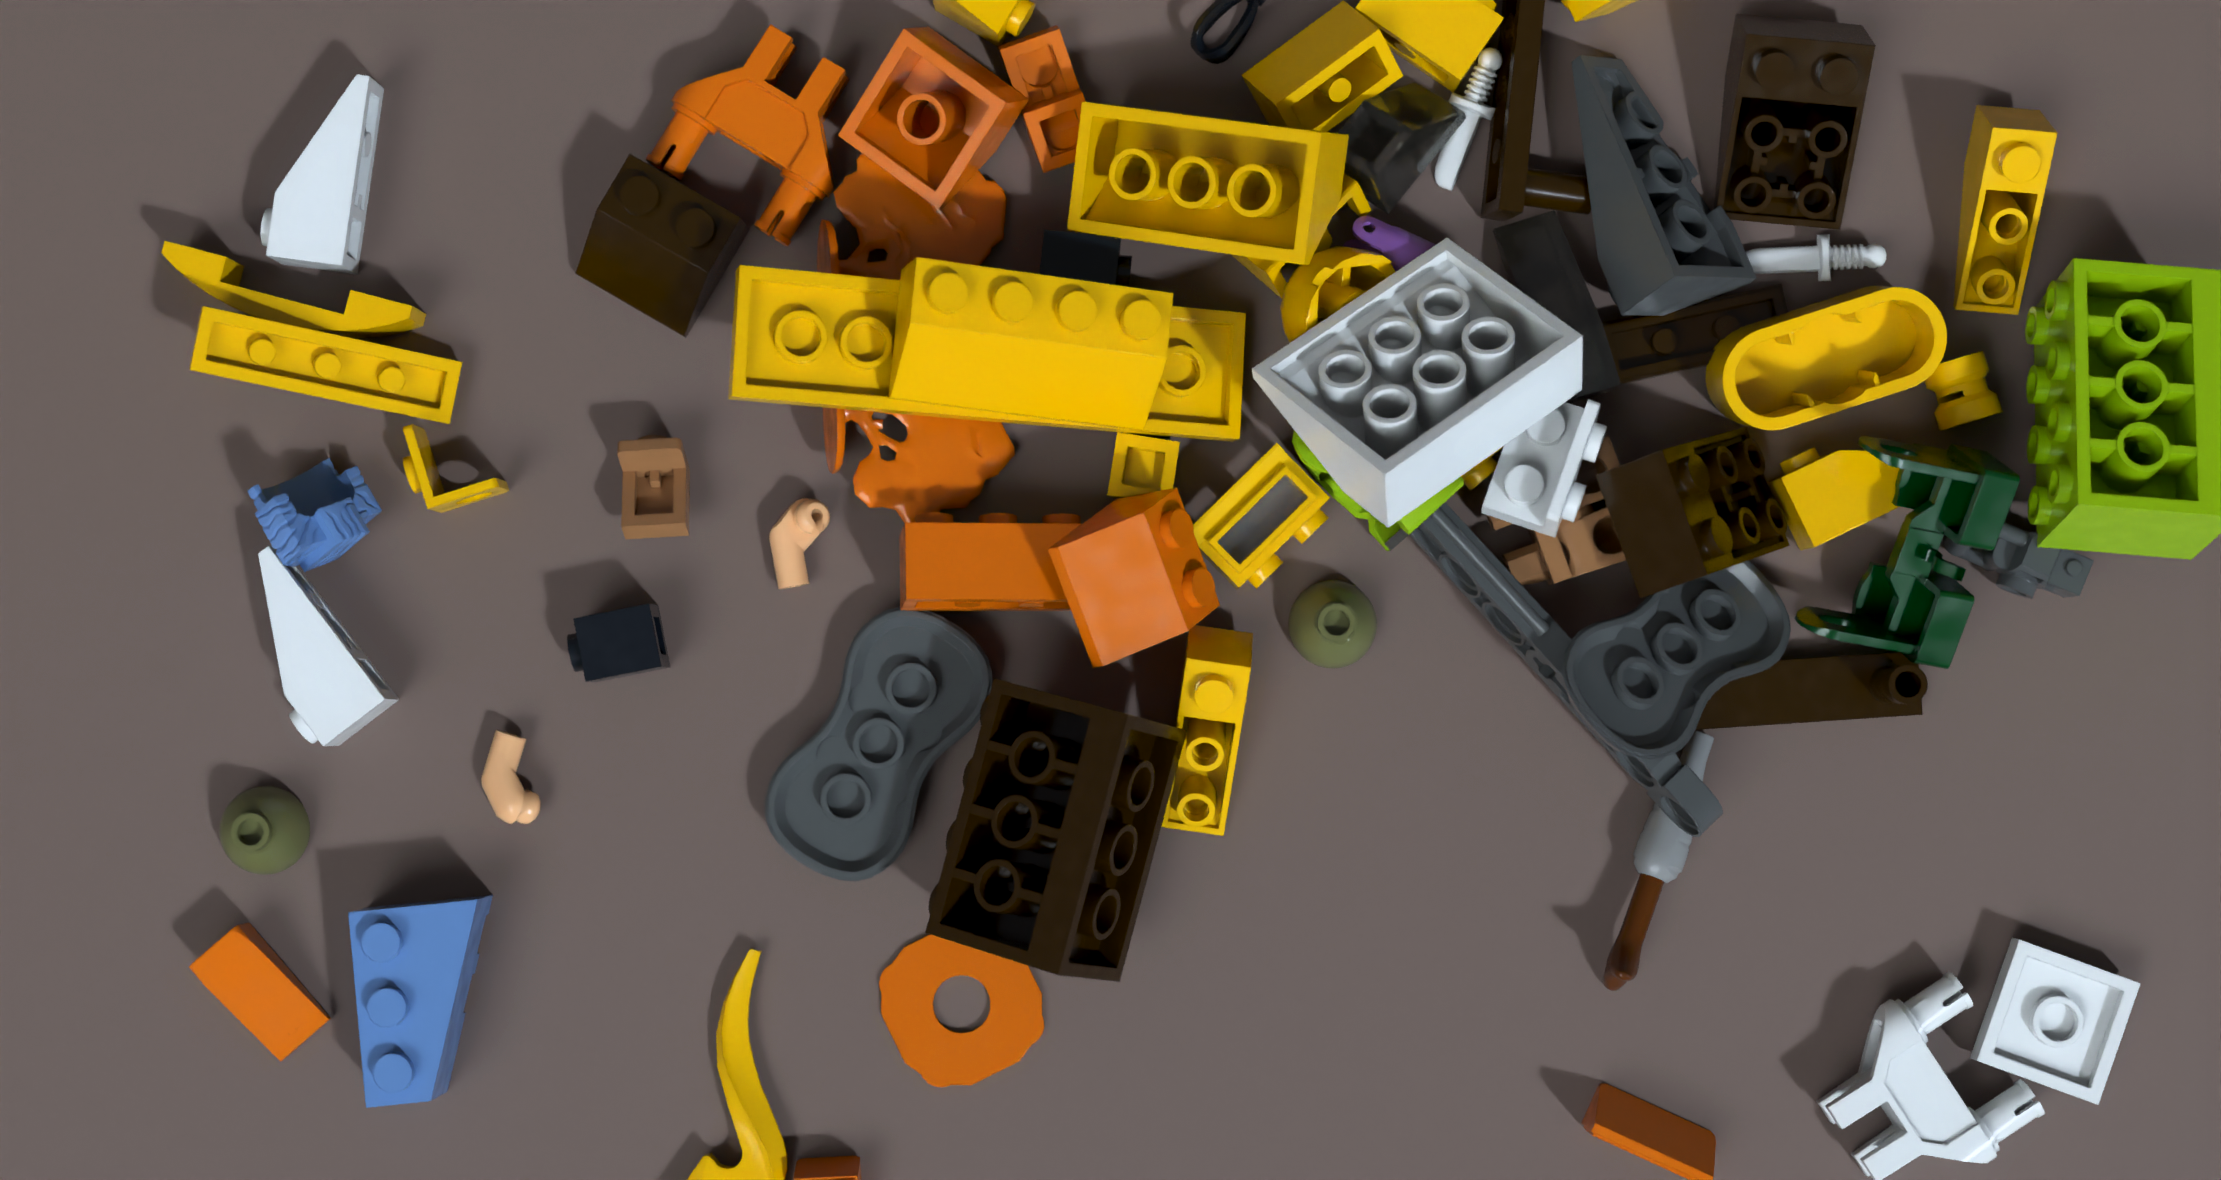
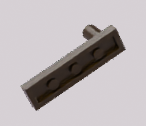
(1508, 180)
(1819, 692)

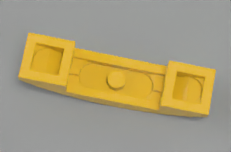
(363, 316)

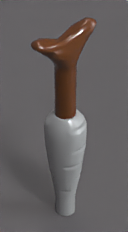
(1658, 860)

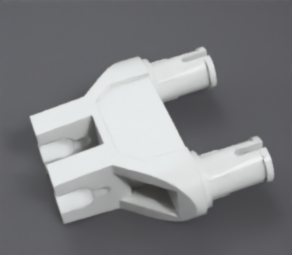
(1916, 1093)

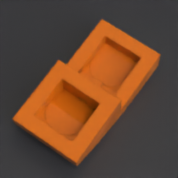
(1044, 74)

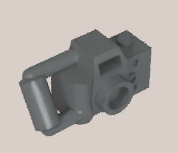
(2027, 567)

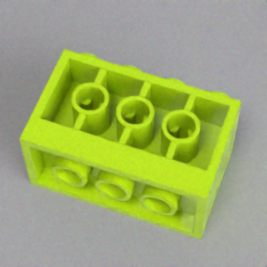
(2126, 409)

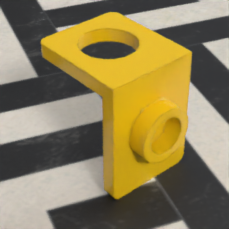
(425, 478)

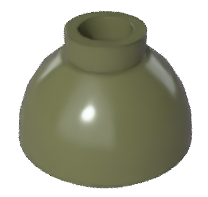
(1332, 624)
(264, 830)

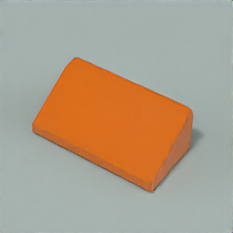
(1651, 1133)

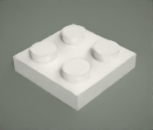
(2055, 1020)

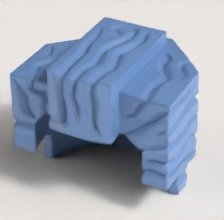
(315, 514)

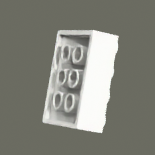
(1422, 379)

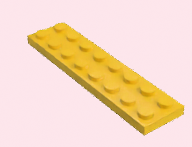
(832, 345)

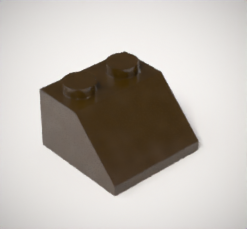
(659, 245)

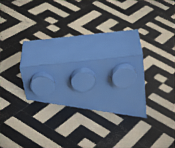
(412, 993)

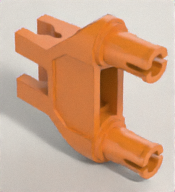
(764, 122)

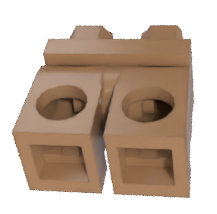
(1578, 546)

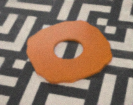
(952, 1056)

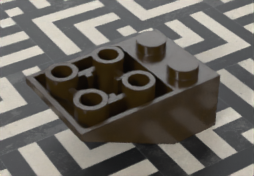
(1791, 119)
(1693, 510)

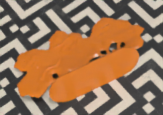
(941, 458)

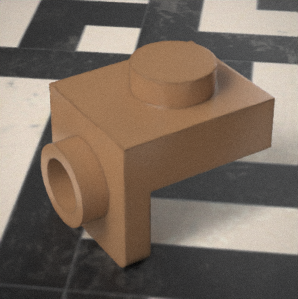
(654, 487)

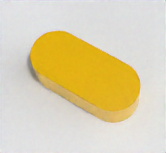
(1826, 357)

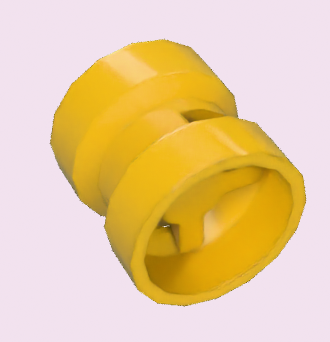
(1963, 375)

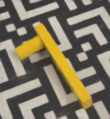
(324, 365)

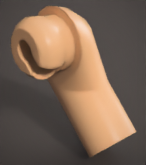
(792, 537)
(502, 784)

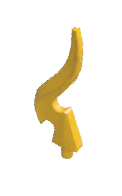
(755, 1124)

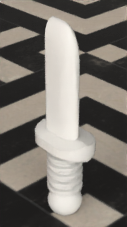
(1456, 148)
(1816, 258)

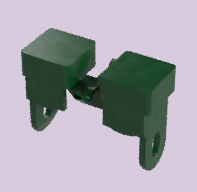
(1916, 597)

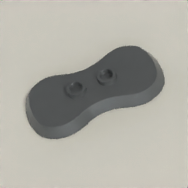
(1656, 667)
(854, 786)

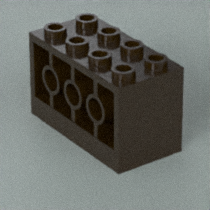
(1055, 832)

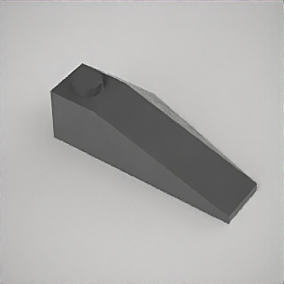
(1648, 219)

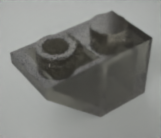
(1396, 139)

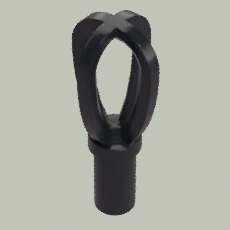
(1207, 20)

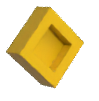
(1142, 465)

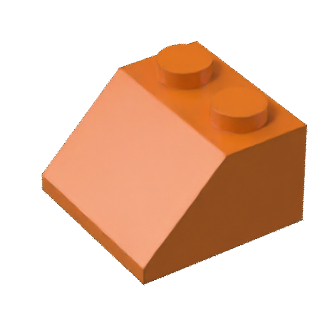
(932, 115)
(1134, 575)

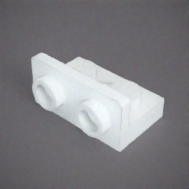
(1540, 466)

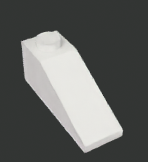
(326, 193)
(318, 659)

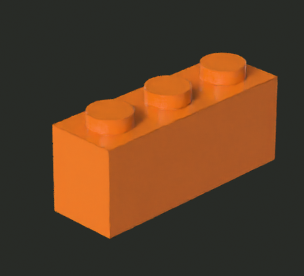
(981, 563)

